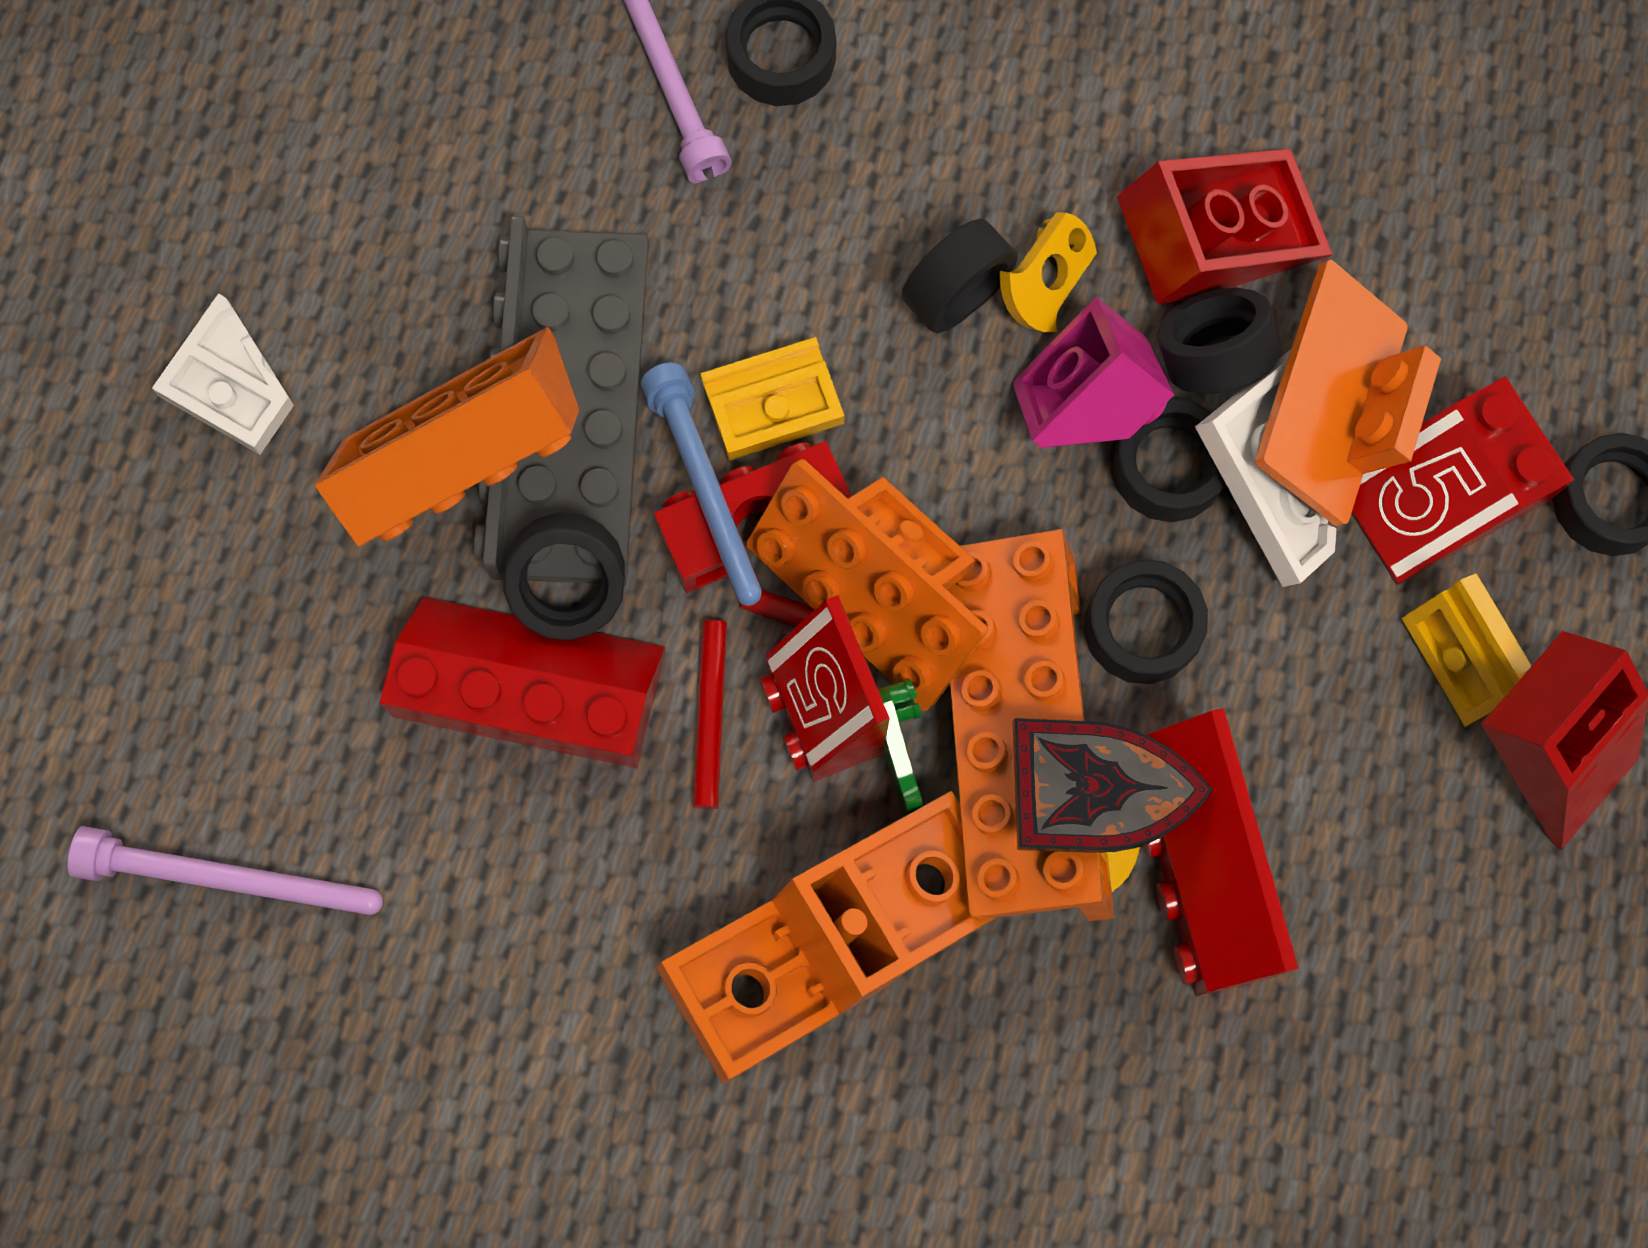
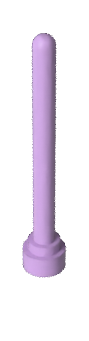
(698, 145)
(99, 855)

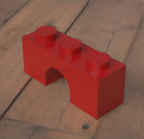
(746, 493)

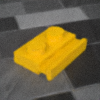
(772, 398)
(1468, 648)

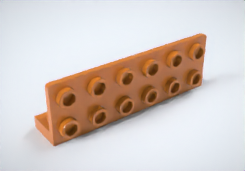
(1024, 670)

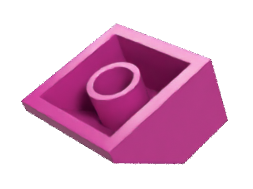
(1092, 382)

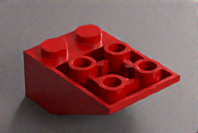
(1571, 730)

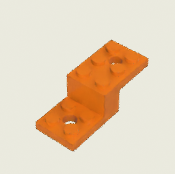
(826, 940)

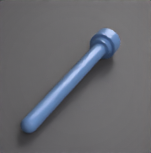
(671, 396)

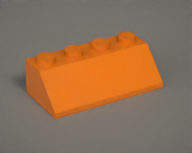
(451, 440)

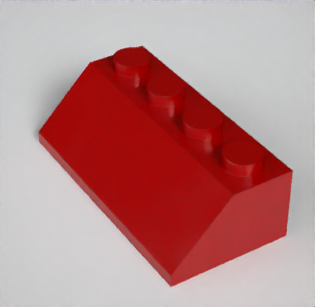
(509, 684)
(1219, 871)

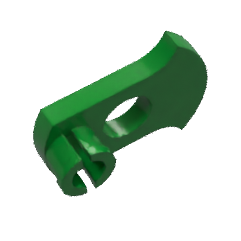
(901, 707)

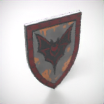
(1097, 787)

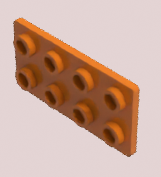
(1345, 396)
(885, 568)

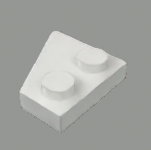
(226, 380)

